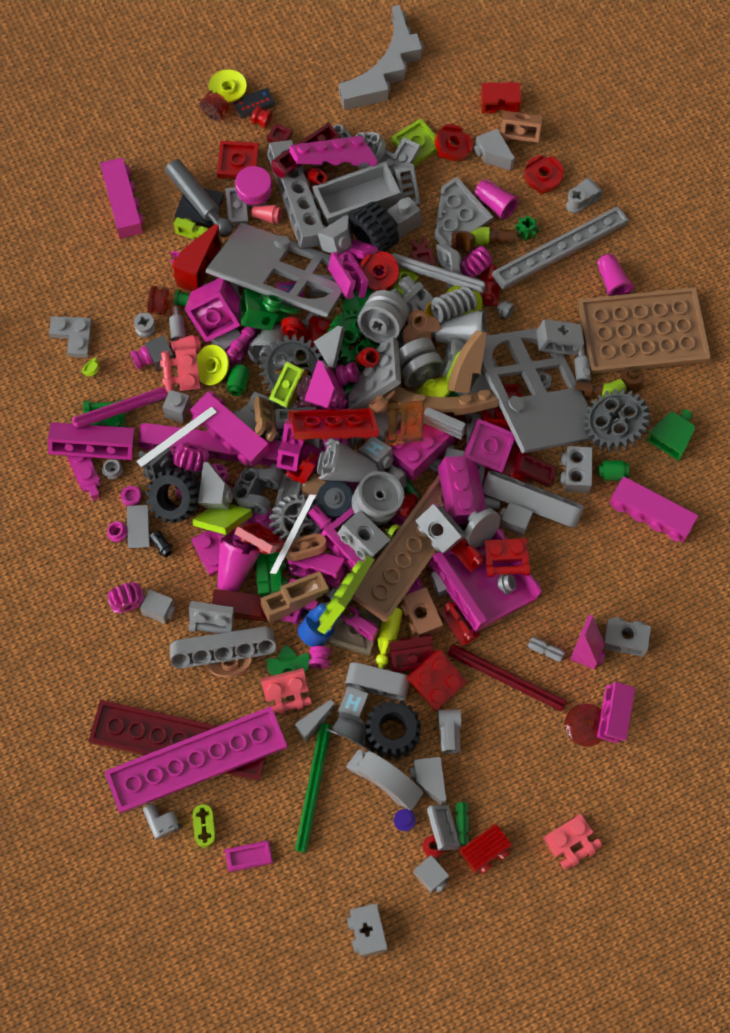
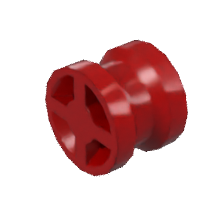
(261, 117)

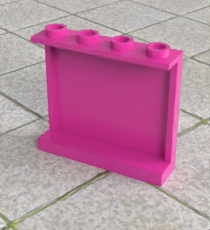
(480, 596)

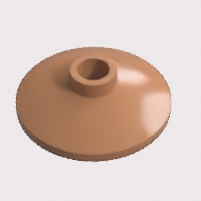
(230, 668)

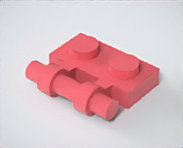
(187, 369)
(285, 685)
(568, 836)

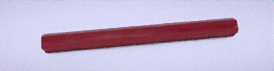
(507, 677)

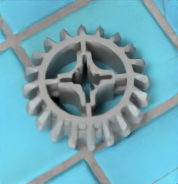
(281, 521)

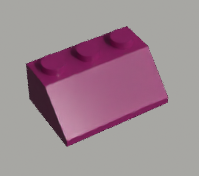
(325, 389)
(461, 488)

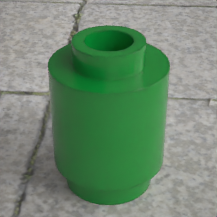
(238, 380)
(613, 470)

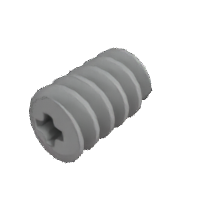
(453, 303)

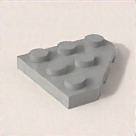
(458, 211)
(378, 379)

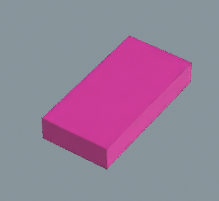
(248, 856)

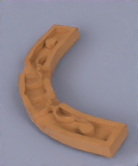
(459, 405)

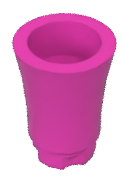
(497, 199)
(614, 276)

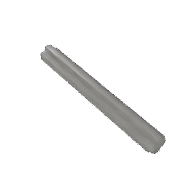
(439, 273)

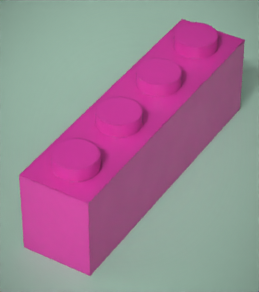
(121, 197)
(231, 431)
(91, 441)
(653, 510)

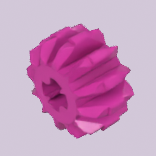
(475, 262)
(190, 456)
(126, 597)

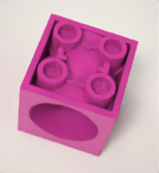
(214, 309)

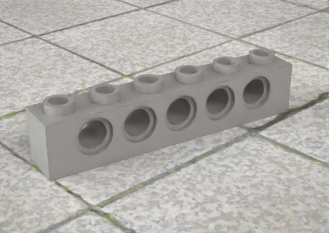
(298, 200)

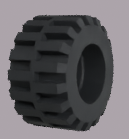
(374, 227)
(160, 500)
(397, 712)

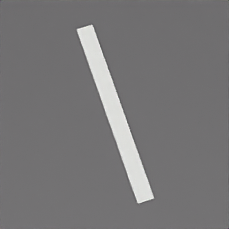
(175, 437)
(292, 534)

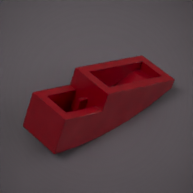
(245, 605)

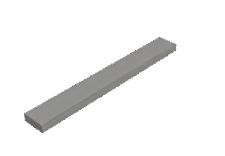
(560, 248)

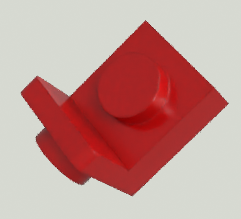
(304, 469)

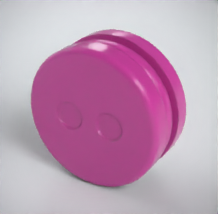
(253, 185)

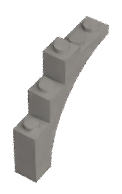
(375, 83)

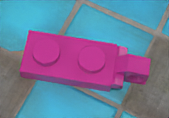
(85, 475)

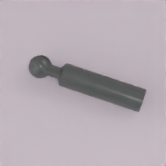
(198, 196)

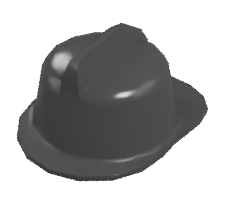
(351, 728)

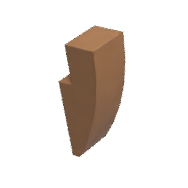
(467, 363)
(293, 596)

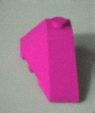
(589, 645)

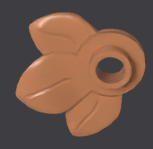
(421, 329)
(380, 403)

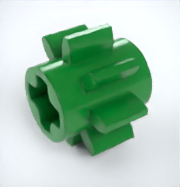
(527, 228)

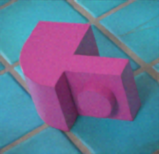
(290, 450)

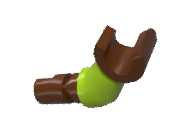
(480, 237)
(619, 384)

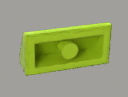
(286, 386)

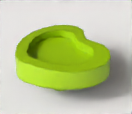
(91, 367)
(392, 531)

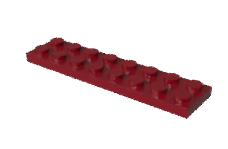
(148, 731)

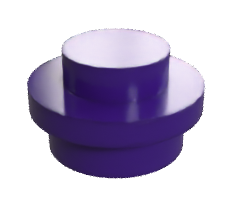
(404, 820)

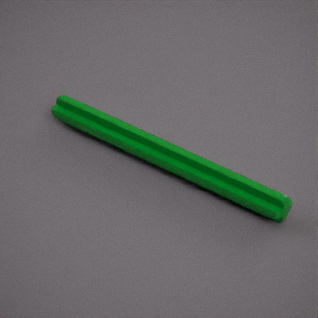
(313, 788)

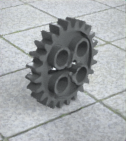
(287, 350)
(616, 420)

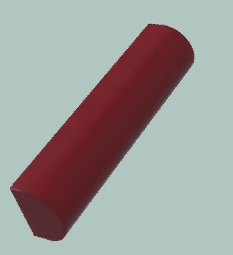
(285, 163)

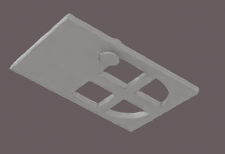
(255, 254)
(543, 417)

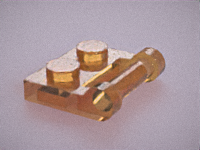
(411, 422)

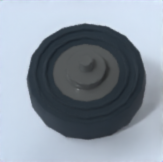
(334, 498)

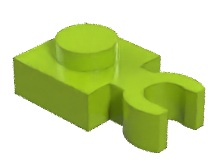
(188, 228)

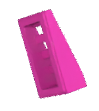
(360, 249)

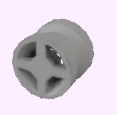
(144, 330)

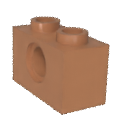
(521, 126)
(421, 601)

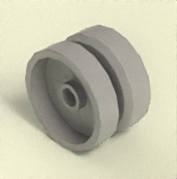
(383, 316)
(419, 362)
(378, 497)

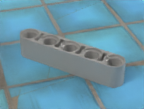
(533, 498)
(222, 647)

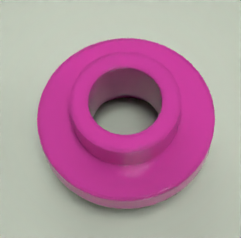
(112, 530)

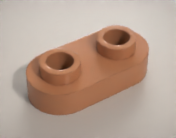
(306, 547)

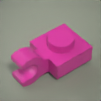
(364, 627)

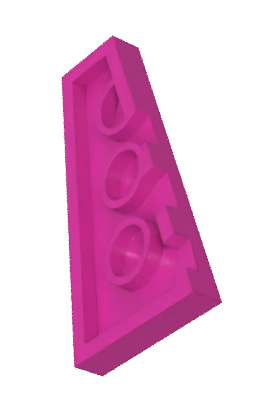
(334, 151)

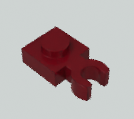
(421, 253)

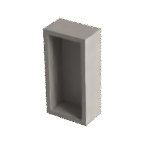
(355, 190)

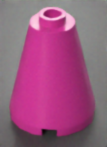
(235, 562)

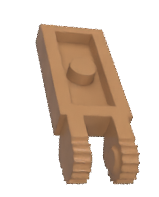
(265, 418)

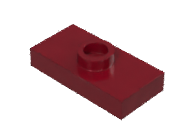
(535, 469)

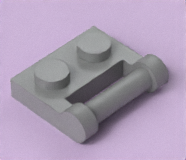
(203, 613)

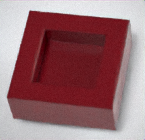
(279, 133)

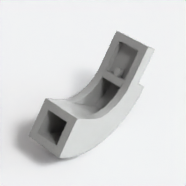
(386, 777)

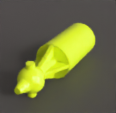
(388, 631)

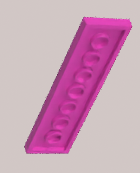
(195, 760)

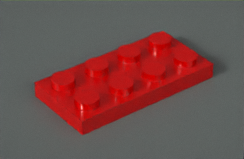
(333, 424)

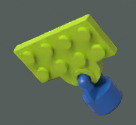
(320, 621)

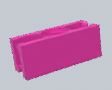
(348, 274)
(329, 566)
(616, 712)

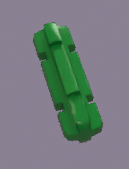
(462, 822)

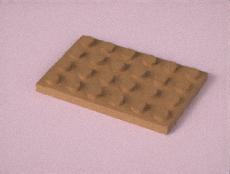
(643, 330)

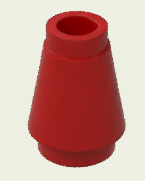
(368, 357)

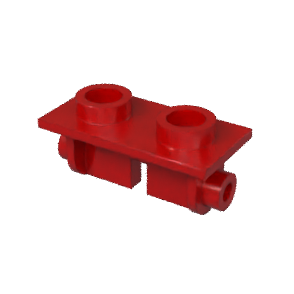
(491, 291)
(468, 555)
(458, 624)

